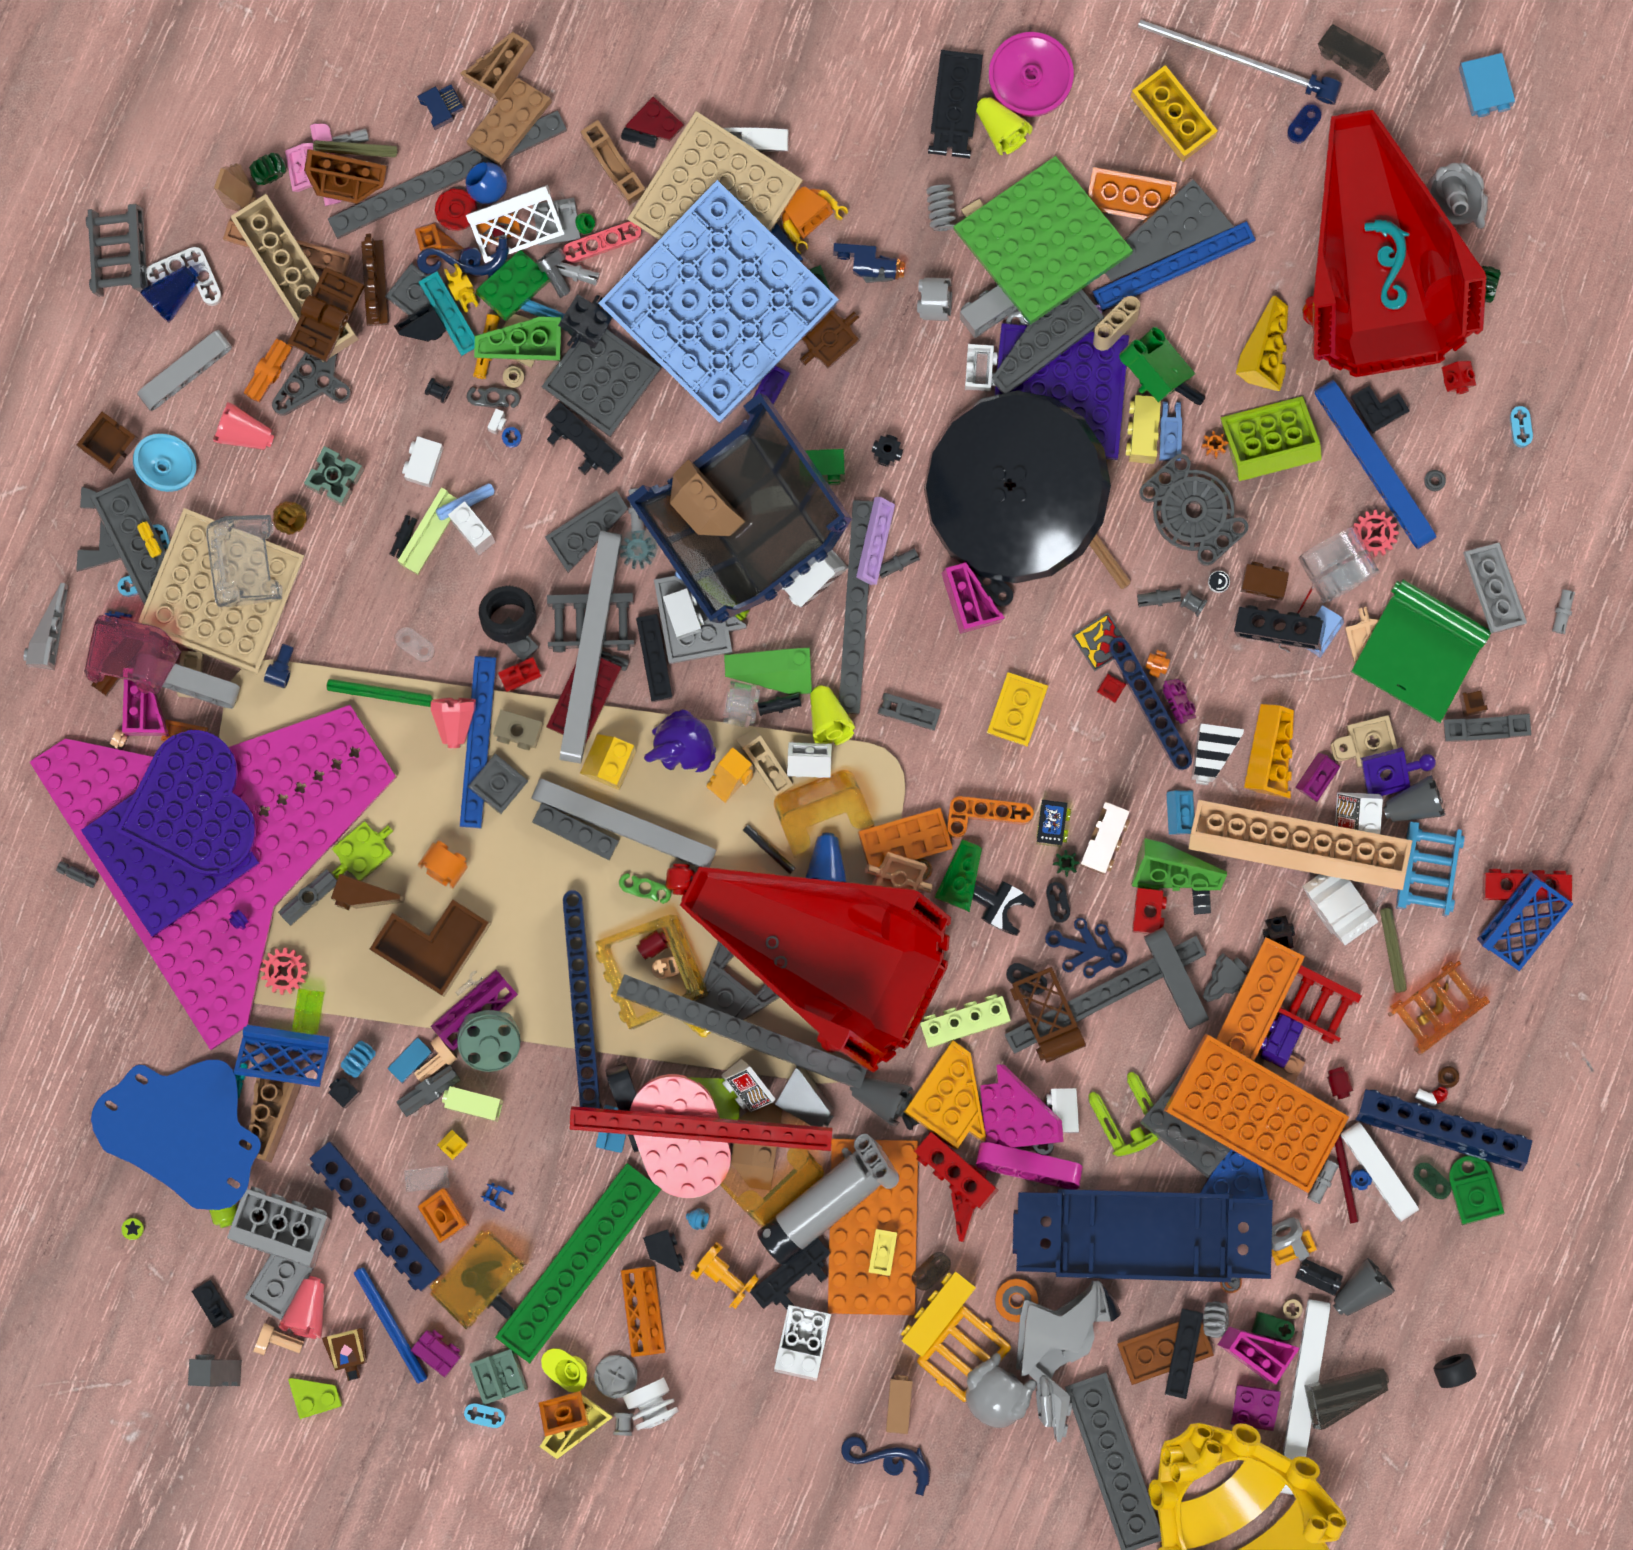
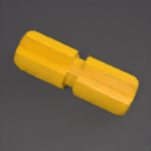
(147, 536)

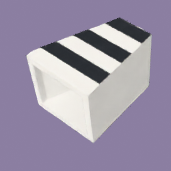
(816, 580)
(1212, 750)

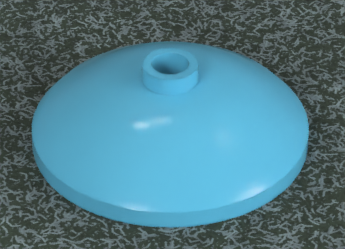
(168, 454)

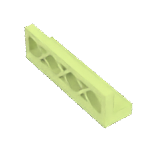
(426, 535)

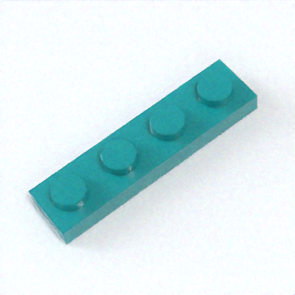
(448, 313)

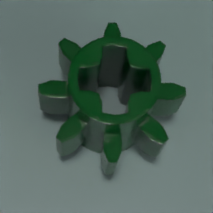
(1065, 857)

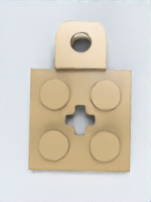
(1356, 742)

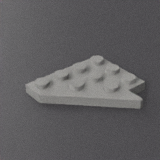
(713, 639)

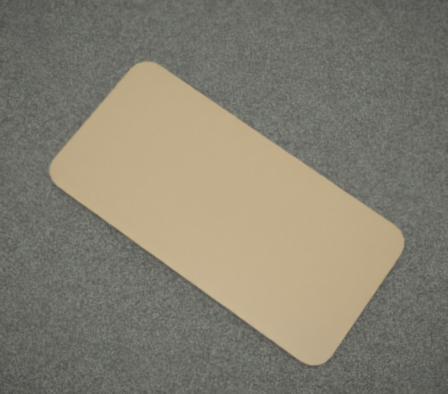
(524, 870)

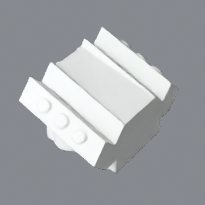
(1339, 907)

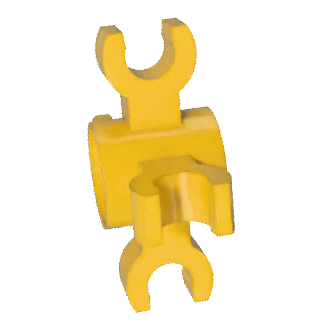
(461, 287)

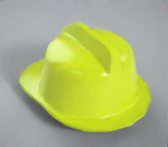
(565, 1369)

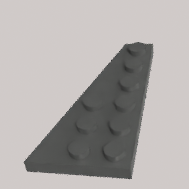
(1175, 225)
(1047, 340)

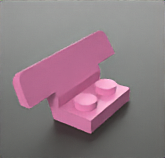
(297, 157)

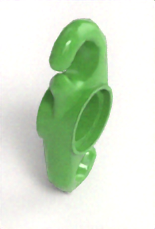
(634, 889)

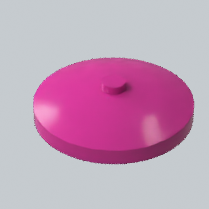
(1031, 74)

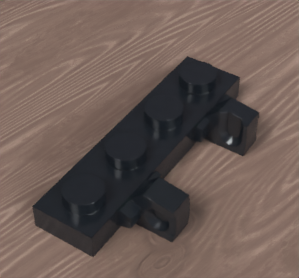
(595, 450)
(776, 1285)

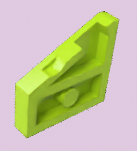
(313, 1397)

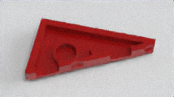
(962, 1210)

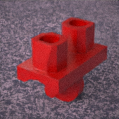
(519, 674)

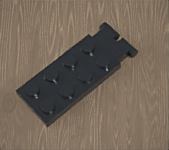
(955, 103)

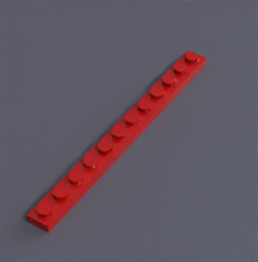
(700, 1128)

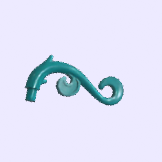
(1387, 227)

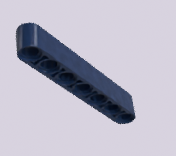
(1150, 715)

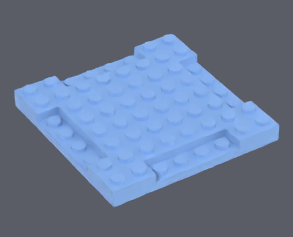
(719, 301)

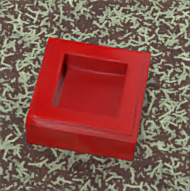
(1111, 688)

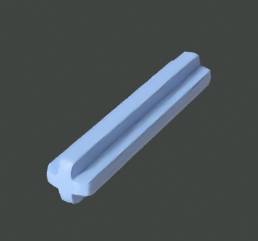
(470, 499)

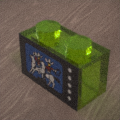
(1052, 823)

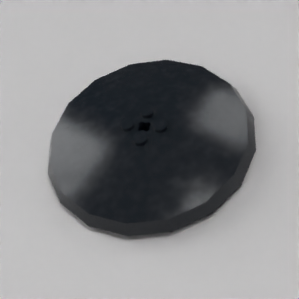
(1056, 496)

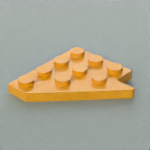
(949, 1098)

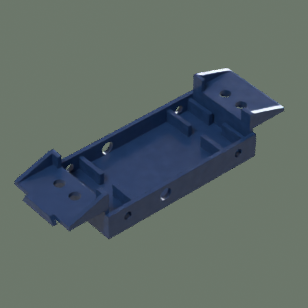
(1143, 1235)

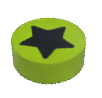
(132, 1229)

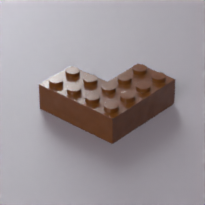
(433, 957)

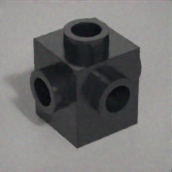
(887, 458)
(1279, 931)

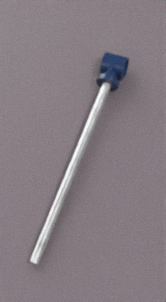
(1326, 89)

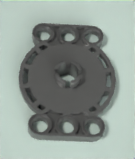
(1193, 490)

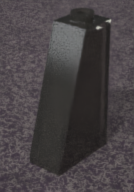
(1342, 1395)

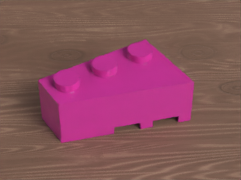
(969, 601)
(141, 713)
(1259, 1353)

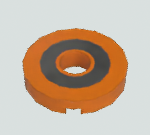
(1006, 1291)

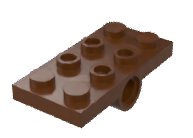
(325, 314)

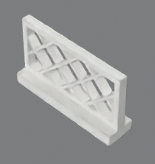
(511, 205)

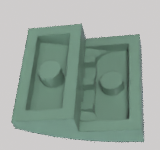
(498, 1376)

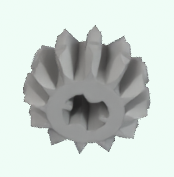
(1216, 1319)

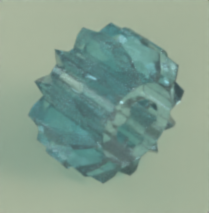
(645, 547)

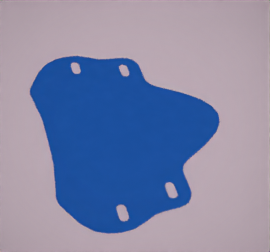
(181, 1131)

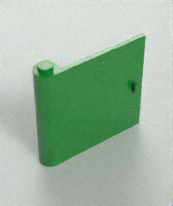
(1421, 649)

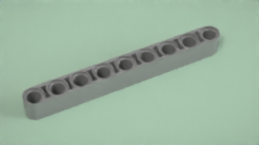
(623, 824)

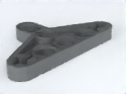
(309, 386)

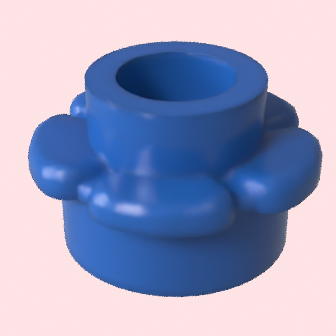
(1367, 1179)

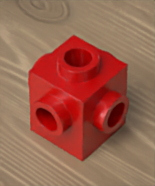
(1459, 377)

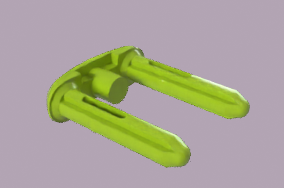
(1140, 1140)

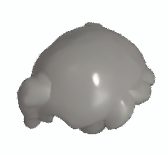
(1460, 194)
(997, 1395)

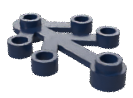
(1090, 949)

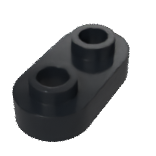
(995, 588)
(1025, 972)

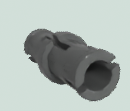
(898, 562)
(1159, 597)

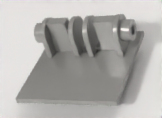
(567, 214)

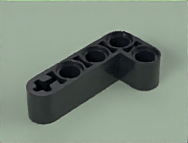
(623, 1091)

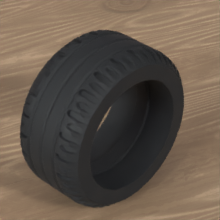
(509, 632)

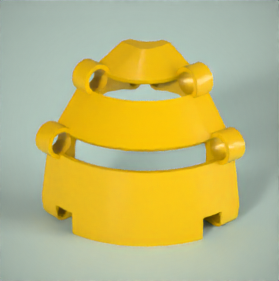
(1243, 1497)

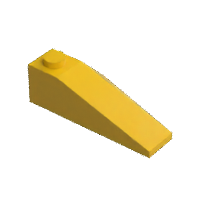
(1263, 353)

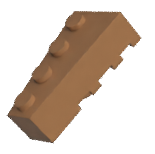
(270, 1113)

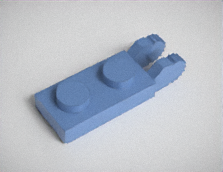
(1170, 433)

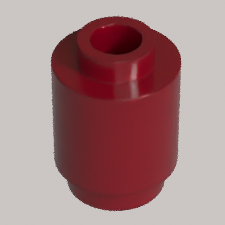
(652, 944)
(1339, 1083)

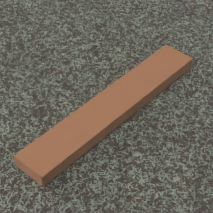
(317, 255)

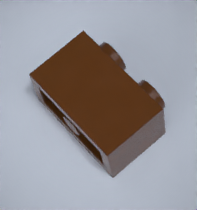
(1264, 581)

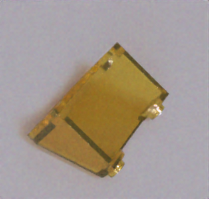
(477, 1278)

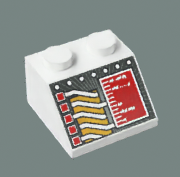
(1359, 811)
(747, 1086)

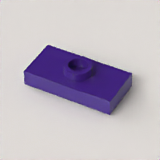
(773, 384)

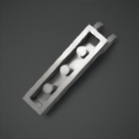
(986, 311)

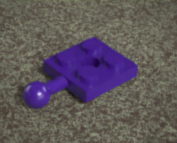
(1398, 778)

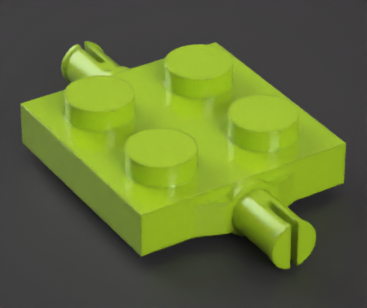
(362, 851)

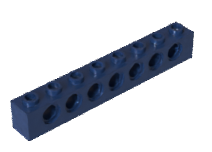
(1432, 1133)
(429, 1271)

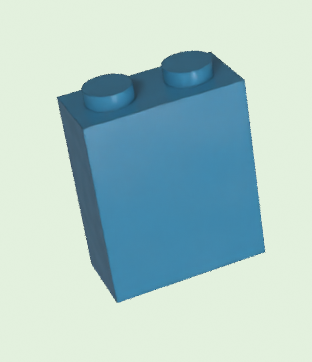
(1487, 85)

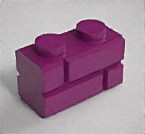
(436, 1352)

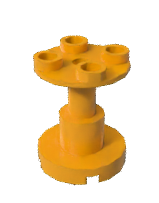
(718, 1270)

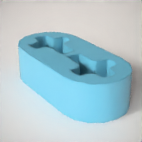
(1526, 426)
(483, 1420)

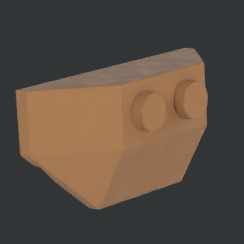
(702, 503)
(757, 1162)

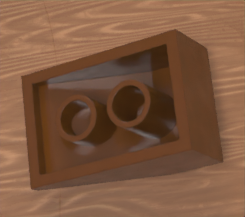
(358, 894)

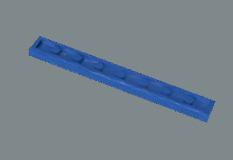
(1174, 266)
(478, 739)

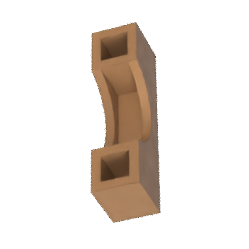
(612, 162)

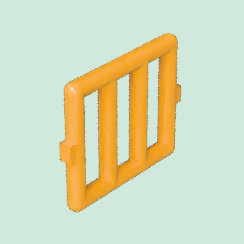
(951, 1329)

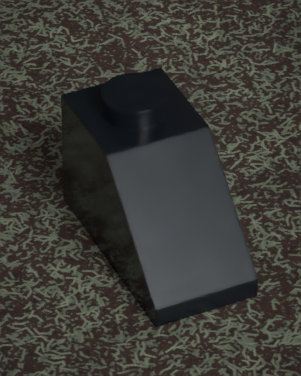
(421, 325)

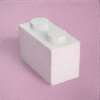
(423, 461)
(682, 613)
(809, 760)

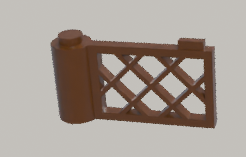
(1056, 1043)

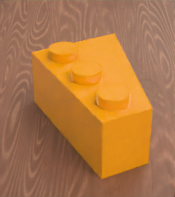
(730, 775)

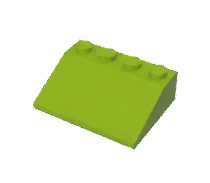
(1271, 438)

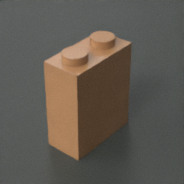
(899, 1405)

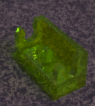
(308, 1011)

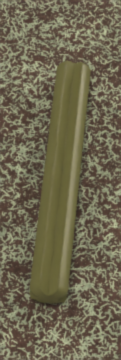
(355, 148)
(1393, 950)

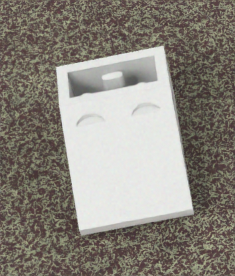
(802, 1342)

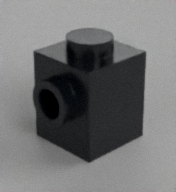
(343, 1092)

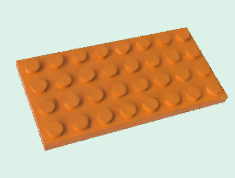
(1256, 1113)
(851, 1240)

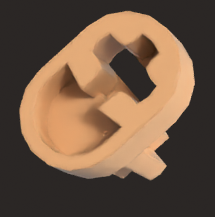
(662, 969)
(444, 1056)
(269, 1335)

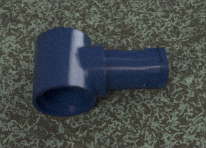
(278, 672)

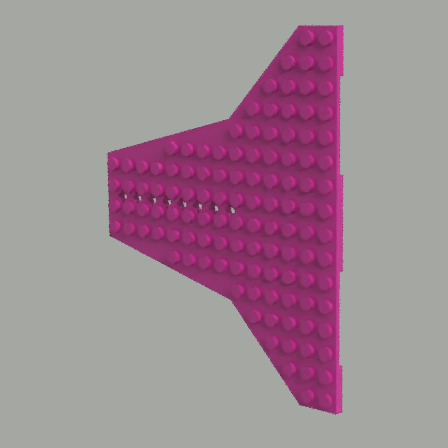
(202, 953)

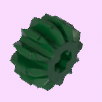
(267, 169)
(1492, 280)

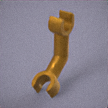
(1438, 1009)

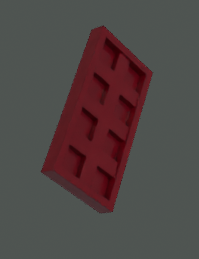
(606, 678)

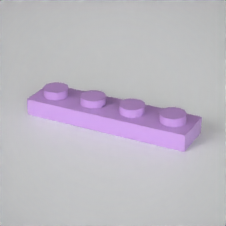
(875, 540)

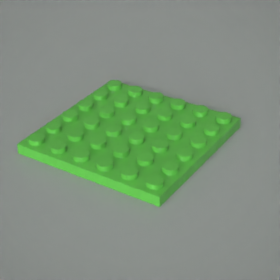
(1043, 240)

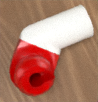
(1433, 1098)

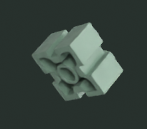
(331, 463)

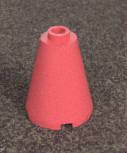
(242, 430)
(306, 1310)

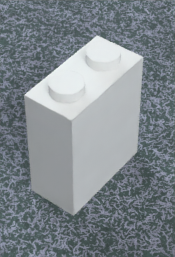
(471, 528)

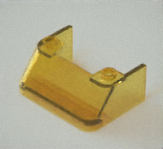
(801, 1178)

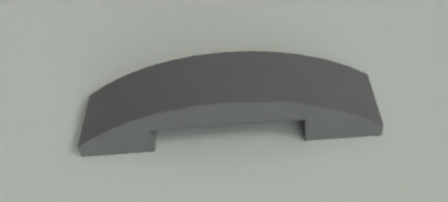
(1487, 728)

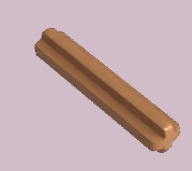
(1109, 562)

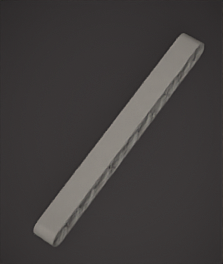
(590, 647)

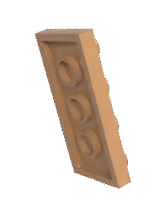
(509, 121)

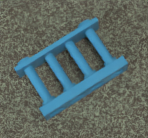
(1405, 897)

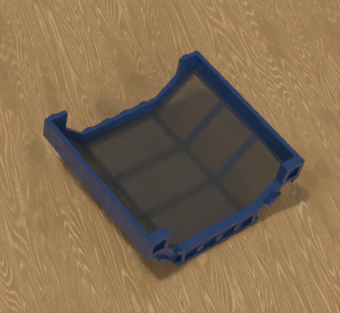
(786, 510)

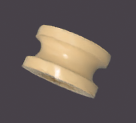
(1297, 1304)

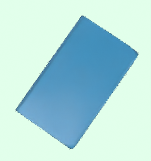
(1180, 812)
(410, 1060)

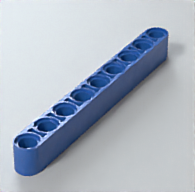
(1375, 464)

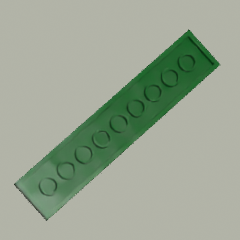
(578, 1263)

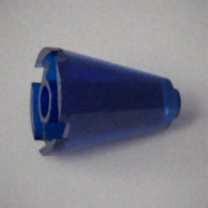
(171, 291)

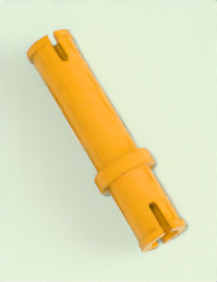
(482, 363)

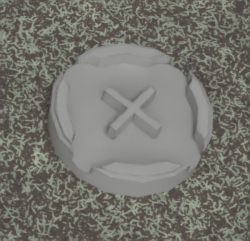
(615, 1376)

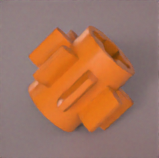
(1210, 449)
(1157, 663)

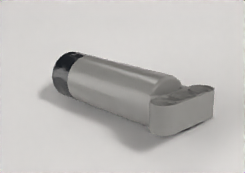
(828, 1199)

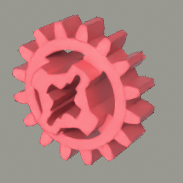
(1381, 539)
(276, 978)

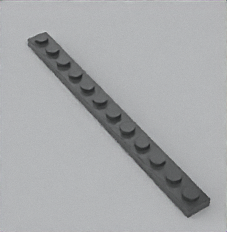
(435, 180)
(741, 1031)

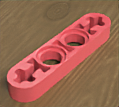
(603, 245)

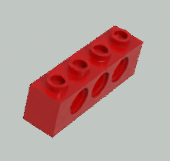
(1493, 891)
(984, 1191)

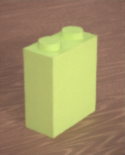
(472, 1103)

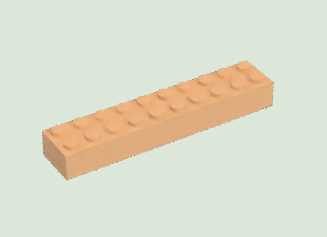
(1300, 844)

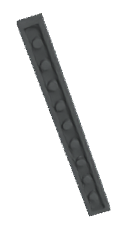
(855, 613)
(1103, 996)

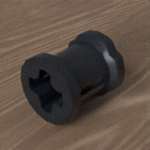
(438, 390)

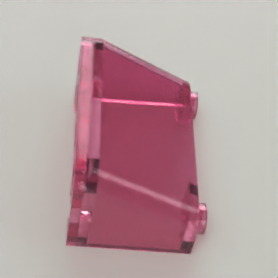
(130, 653)

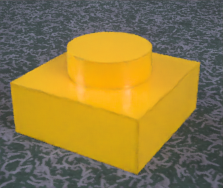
(452, 1144)

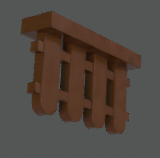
(374, 281)

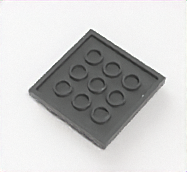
(602, 381)
(1185, 1140)

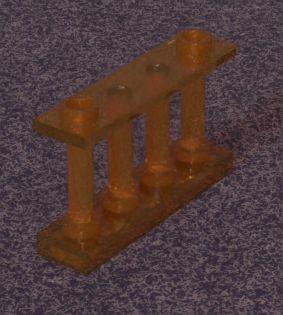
(1440, 1028)

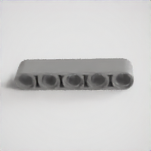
(184, 370)
(202, 686)

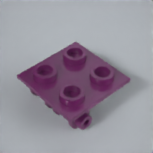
(1177, 691)
(1255, 1407)

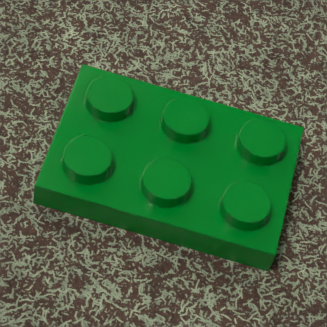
(512, 285)

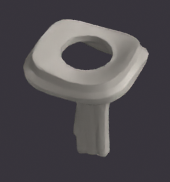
(1292, 1238)

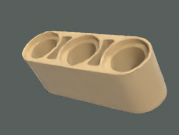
(1113, 331)

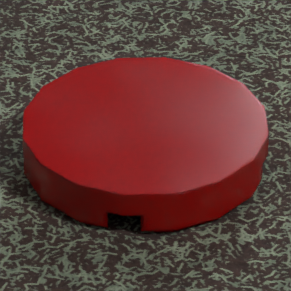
(452, 209)

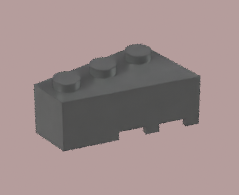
(213, 1372)

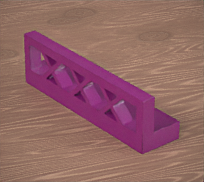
(482, 994)

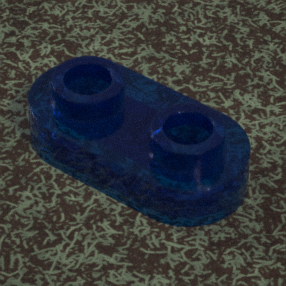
(1304, 123)

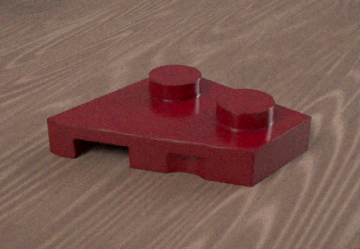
(656, 121)

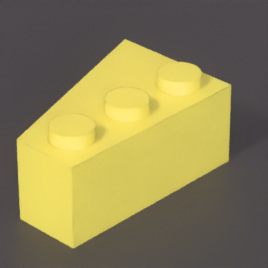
(1143, 429)
(562, 1442)

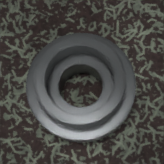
(1434, 474)

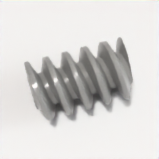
(939, 207)

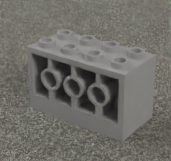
(284, 1241)

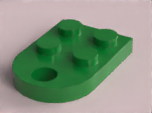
(1475, 1192)

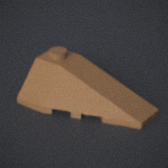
(234, 187)

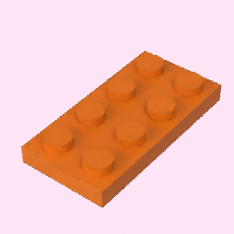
(907, 837)

